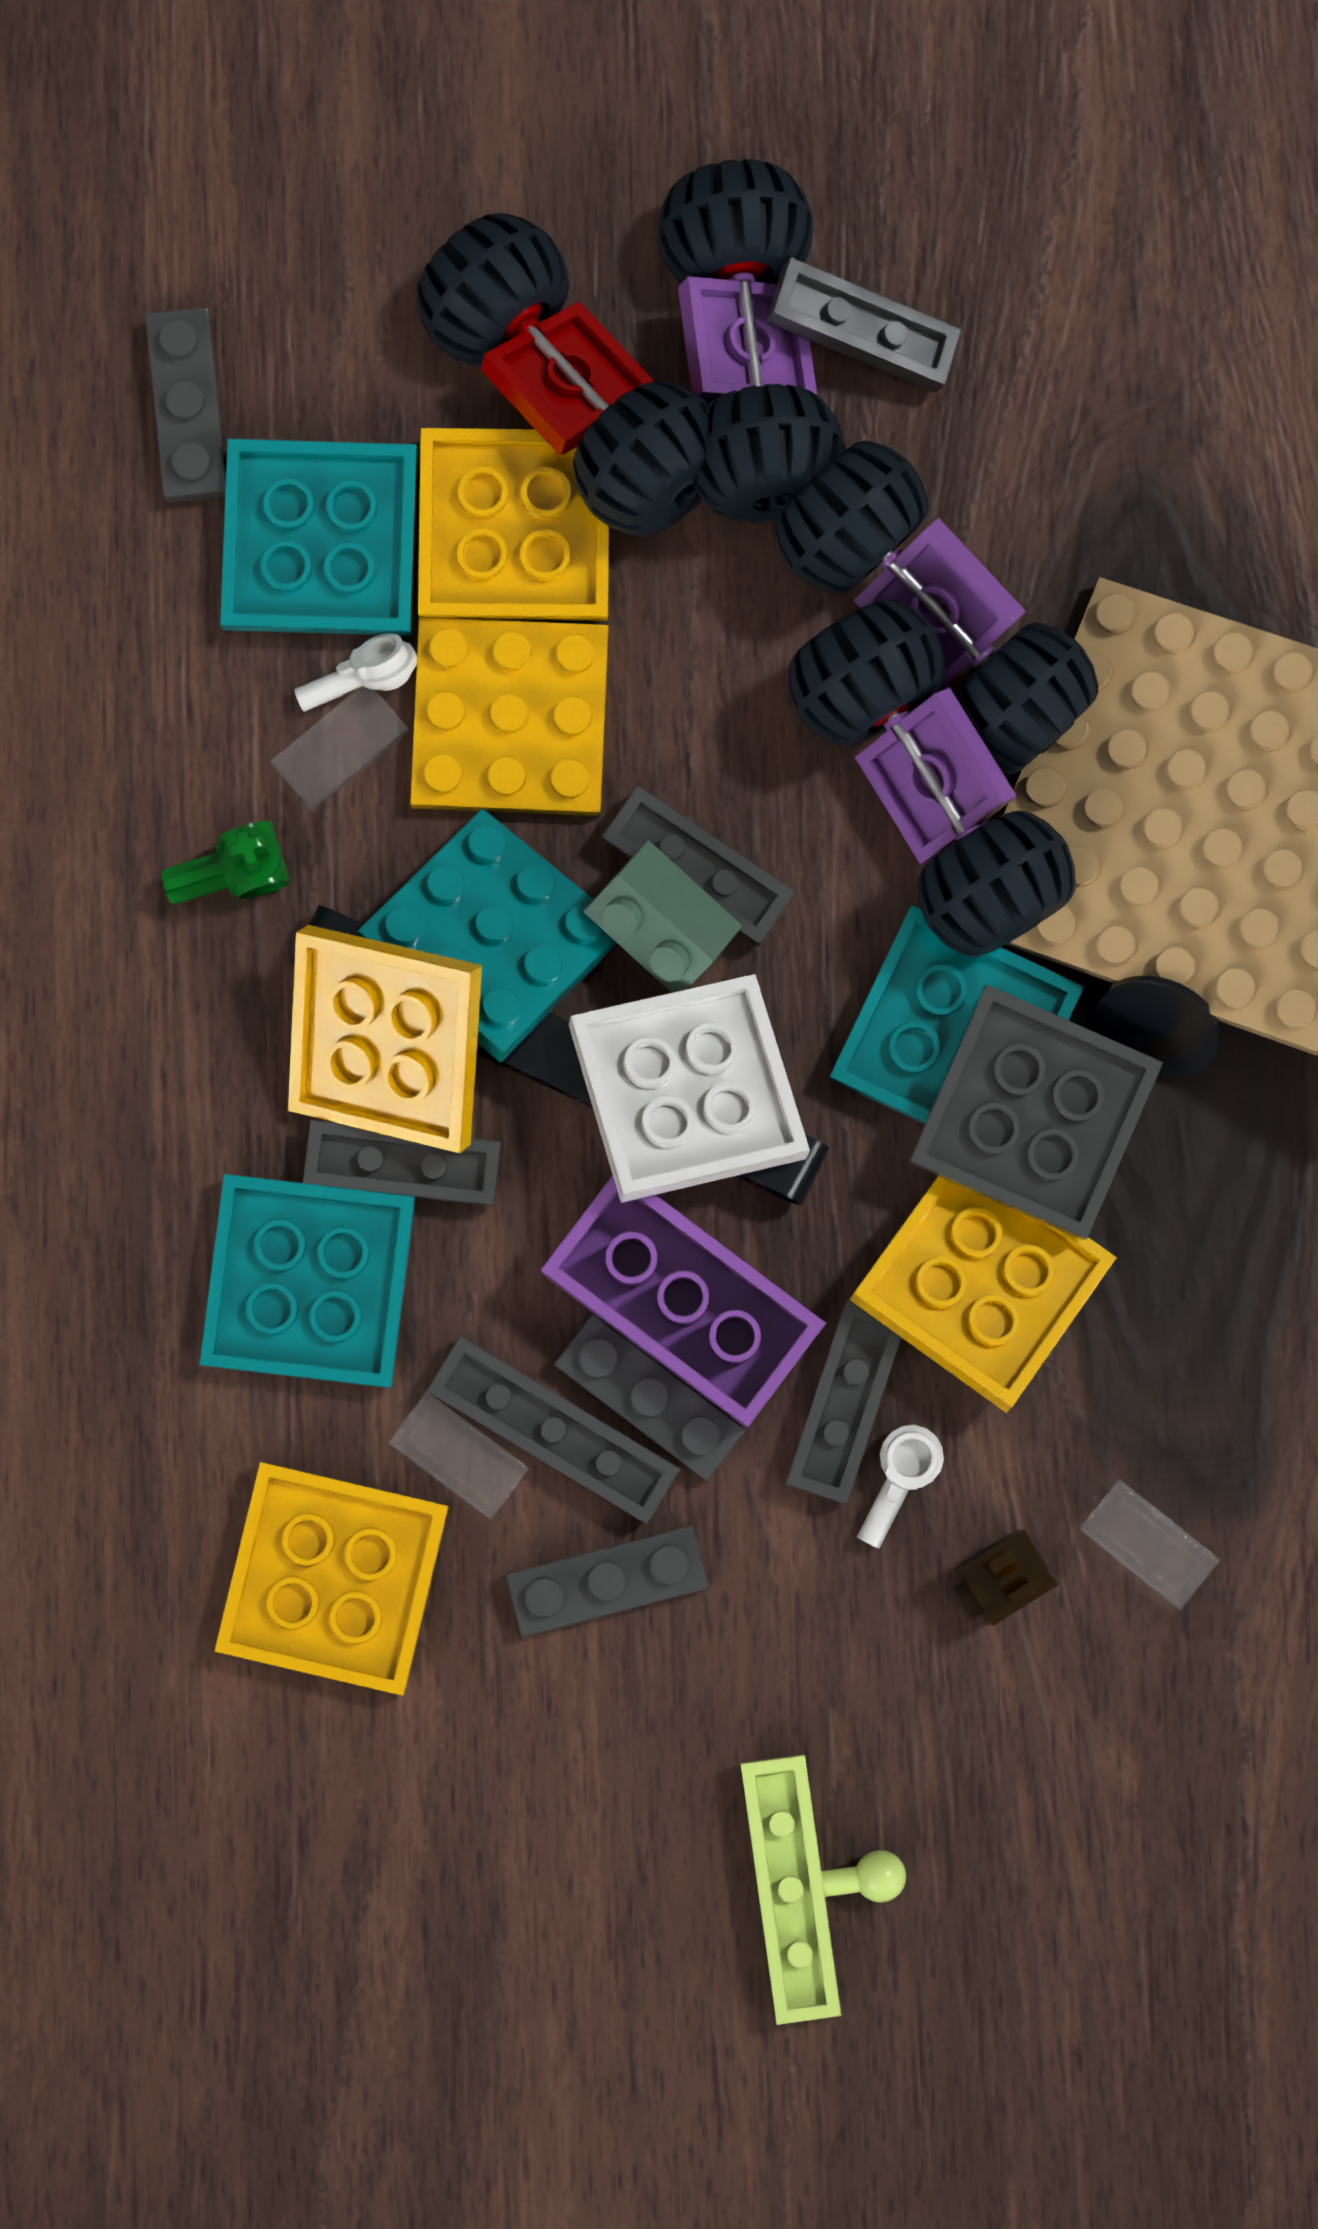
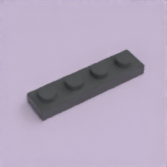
(553, 1430)

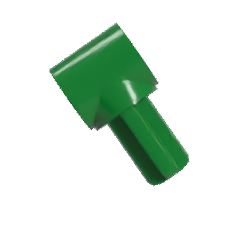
(245, 862)

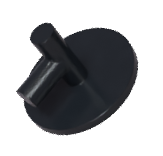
(1161, 1022)

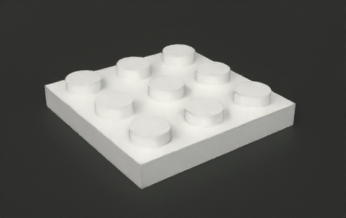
(688, 1088)

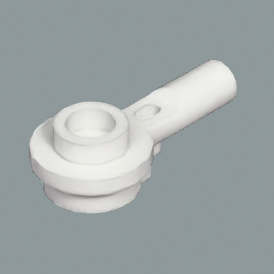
(378, 665)
(910, 1460)

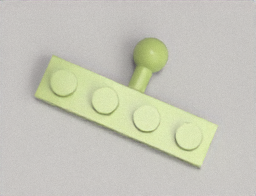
(795, 1888)

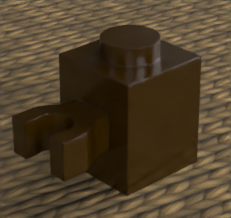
(1003, 1579)

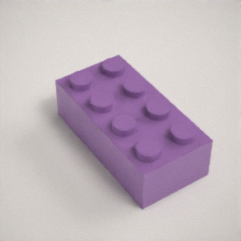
(683, 1300)

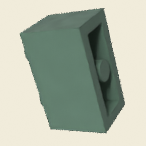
(663, 918)

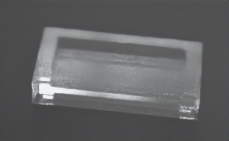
(339, 746)
(459, 1455)
(1149, 1544)

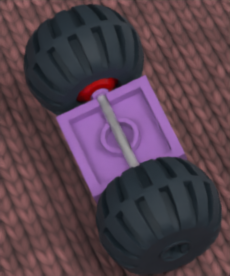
(726, 244)
(858, 518)
(933, 777)

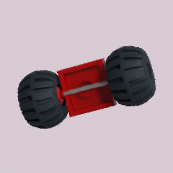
(498, 305)

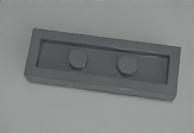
(863, 325)
(186, 404)
(724, 874)
(385, 1164)
(649, 1397)
(844, 1405)
(607, 1581)

